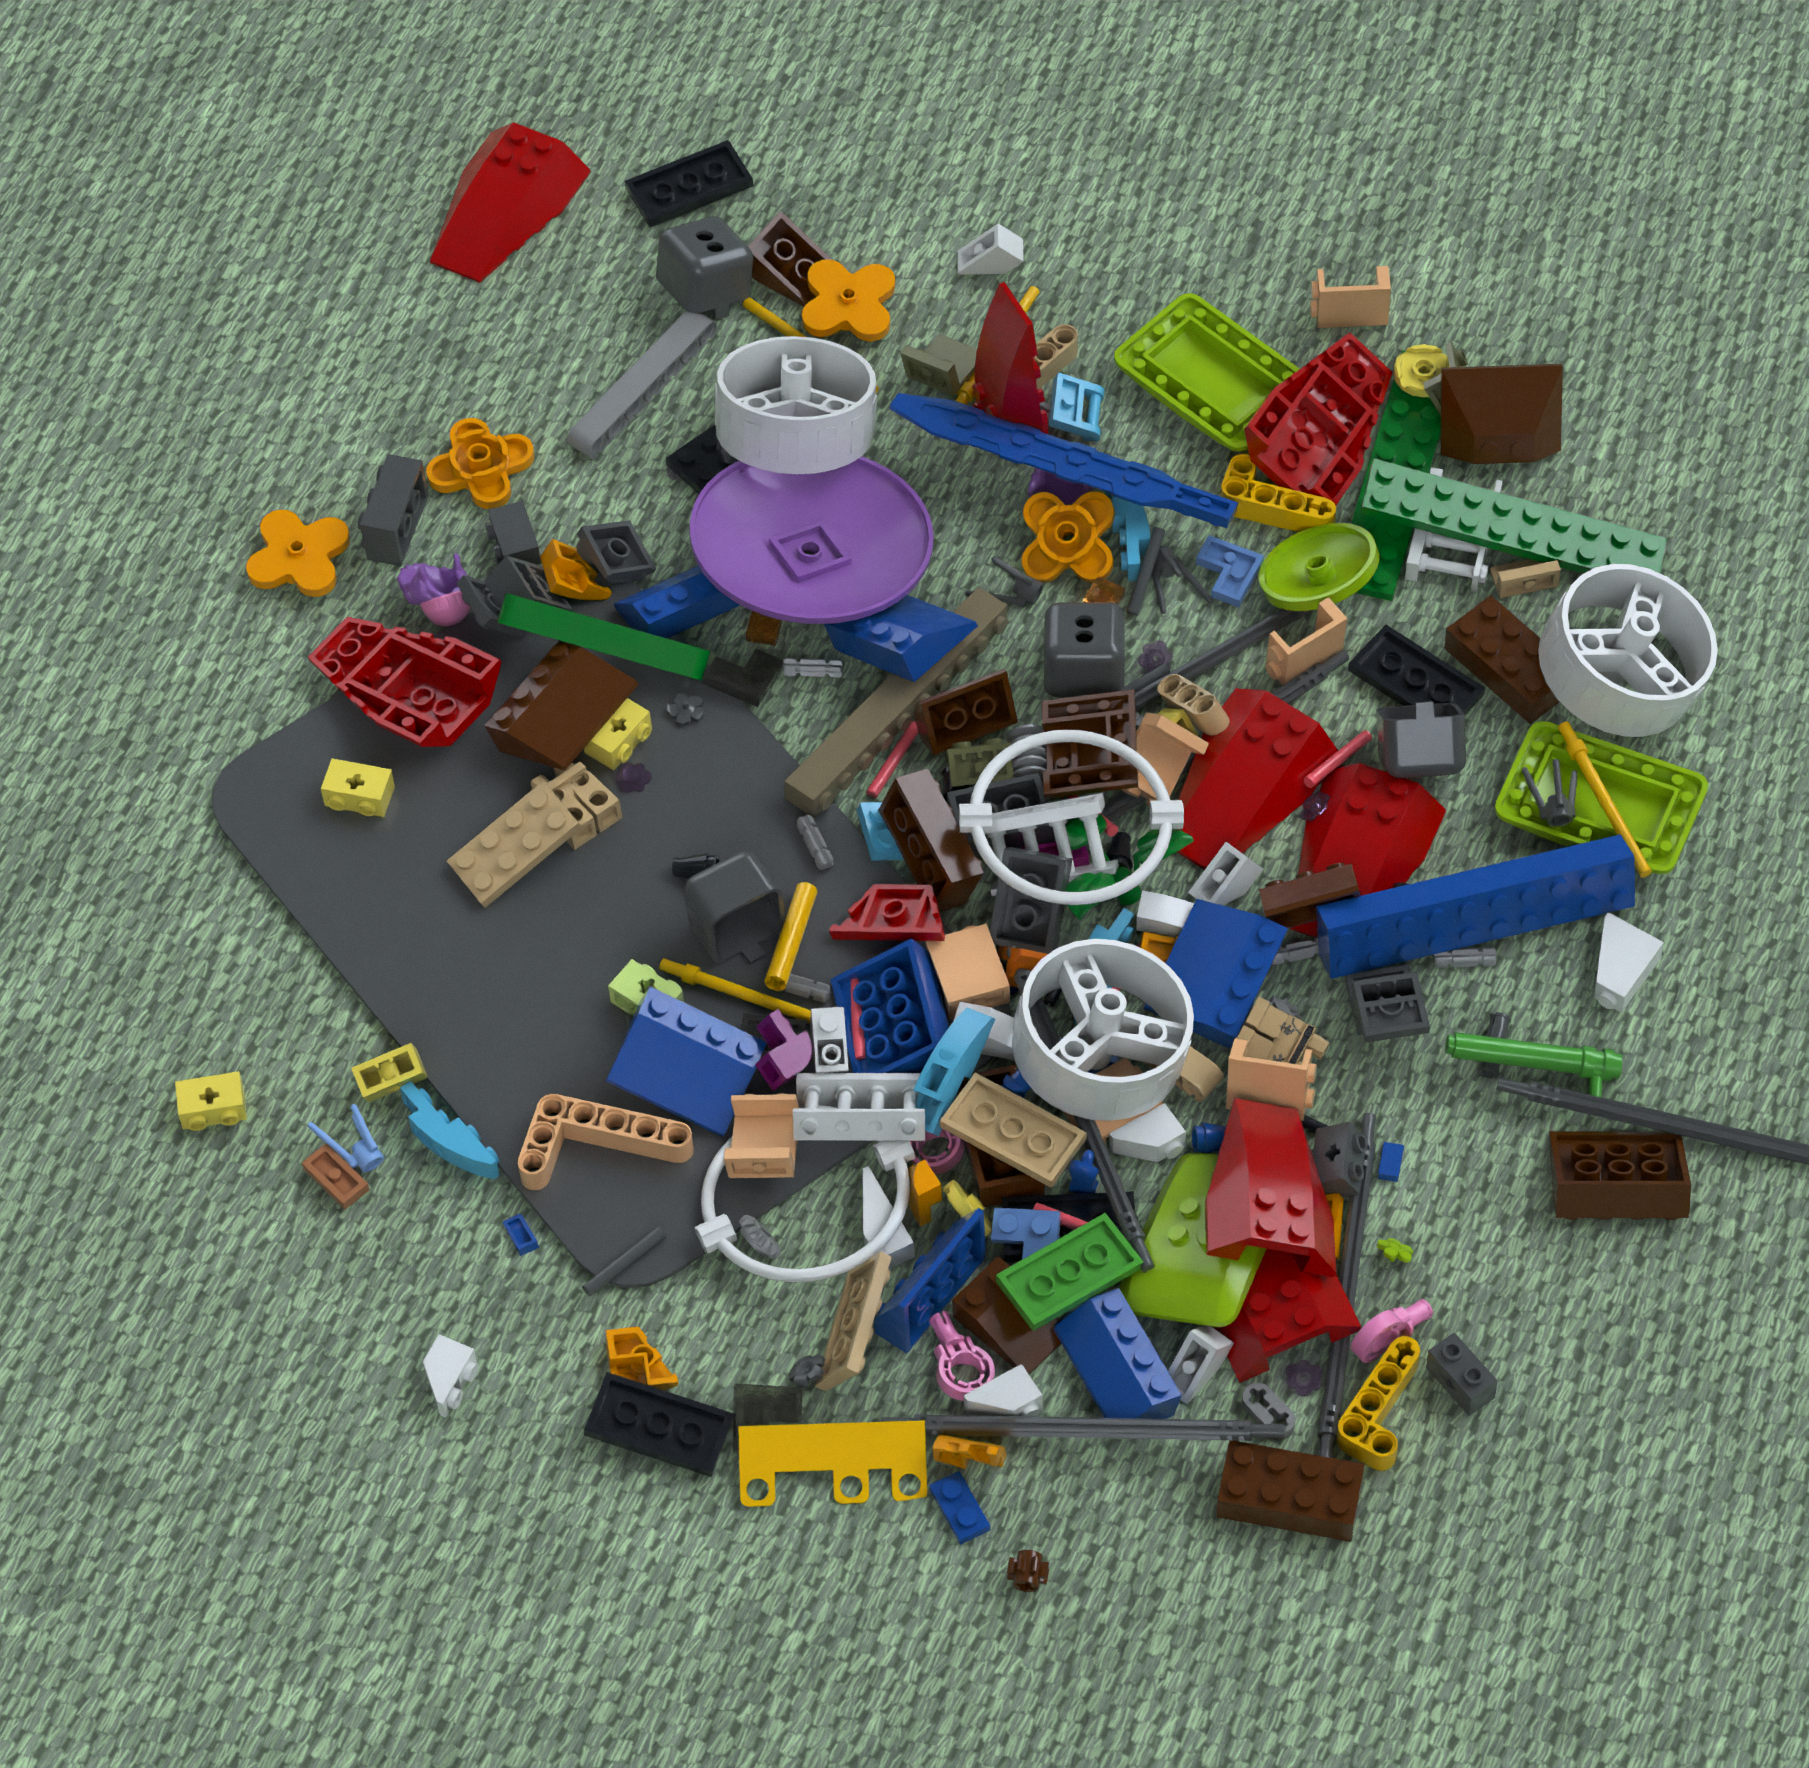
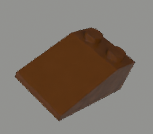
(783, 259)
(998, 1324)

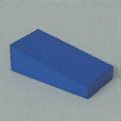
(1390, 1161)
(520, 1234)

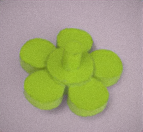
(1393, 1248)

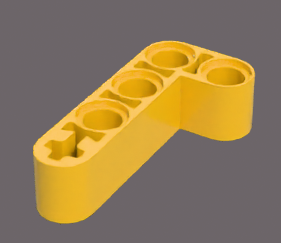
(1272, 503)
(1383, 1398)

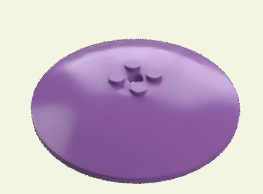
(858, 520)

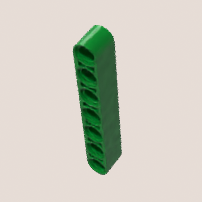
(603, 636)

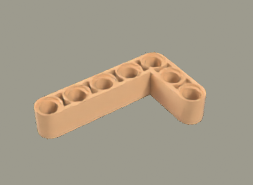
(598, 1133)

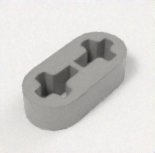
(1273, 1405)

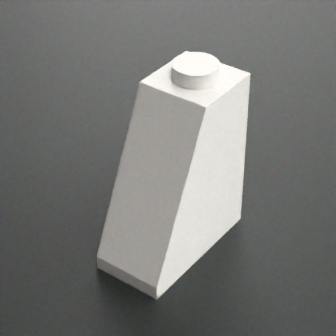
(1624, 962)

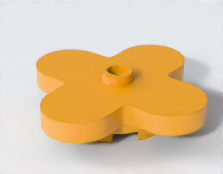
(848, 300)
(480, 463)
(1053, 521)
(298, 553)

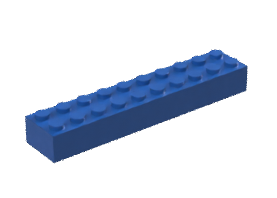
(1475, 906)

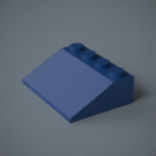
(902, 637)
(1223, 965)
(899, 1006)
(685, 1061)
(933, 1282)

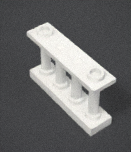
(1419, 561)
(1056, 815)
(858, 1091)

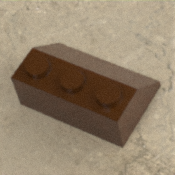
(966, 712)
(1296, 900)

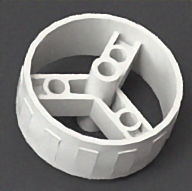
(795, 405)
(1592, 664)
(1107, 1030)

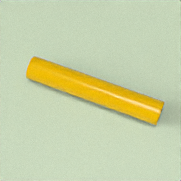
(791, 936)

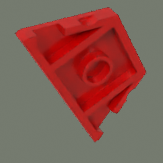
(893, 913)

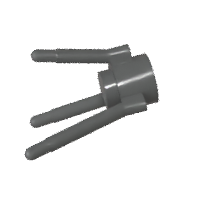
(1169, 565)
(1026, 587)
(1558, 810)

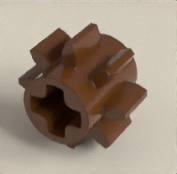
(1027, 1570)

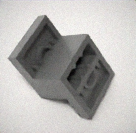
(509, 577)
(1387, 1003)

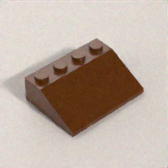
(559, 706)
(1619, 1175)

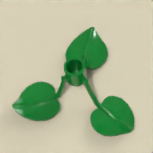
(1088, 881)

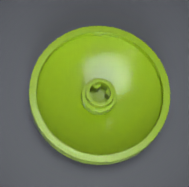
(1317, 565)

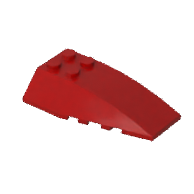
(504, 198)
(1006, 366)
(1320, 421)
(408, 680)
(1250, 774)
(1375, 825)
(1268, 1190)
(1284, 1311)

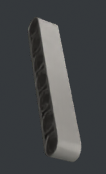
(640, 383)

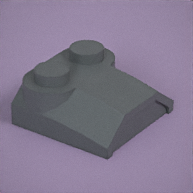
(615, 551)

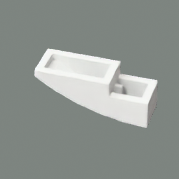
(1162, 914)

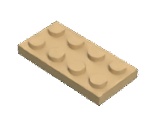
(514, 844)
(1013, 1130)
(854, 1321)

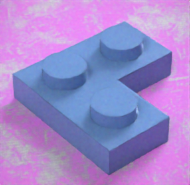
(1236, 568)
(1025, 1227)

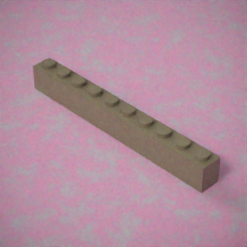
(887, 713)

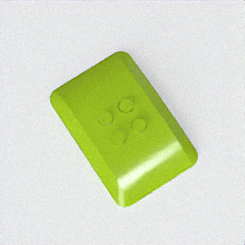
(1204, 368)
(1650, 794)
(1185, 1280)

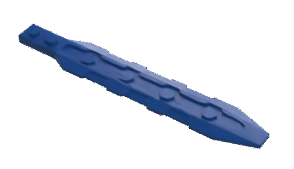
(1060, 457)

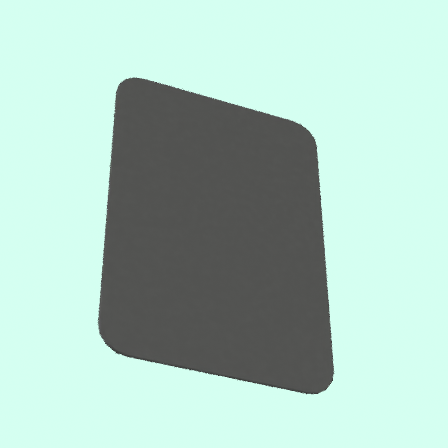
(519, 991)

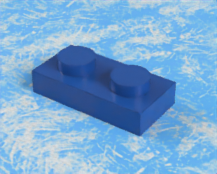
(959, 1507)

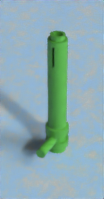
(1583, 1061)

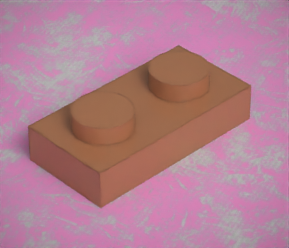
(335, 1176)

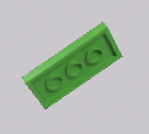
(1069, 1271)

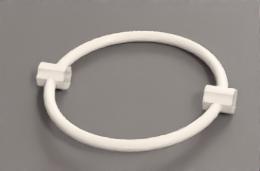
(1164, 815)
(719, 1232)

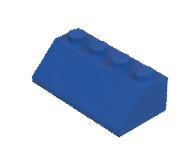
(674, 604)
(1117, 1359)

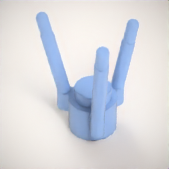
(365, 1151)

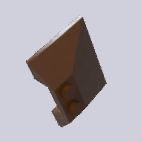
(1501, 413)
(1083, 767)

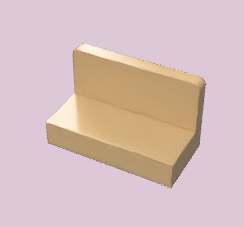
(1525, 577)

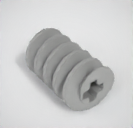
(1030, 761)

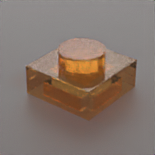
(1104, 591)
(763, 629)

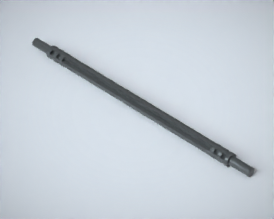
(1222, 652)
(1287, 693)
(1658, 1120)
(1107, 1172)
(1348, 1278)
(1095, 1427)

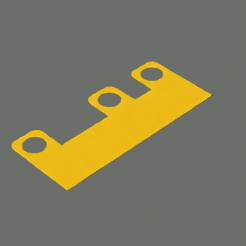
(839, 1447)

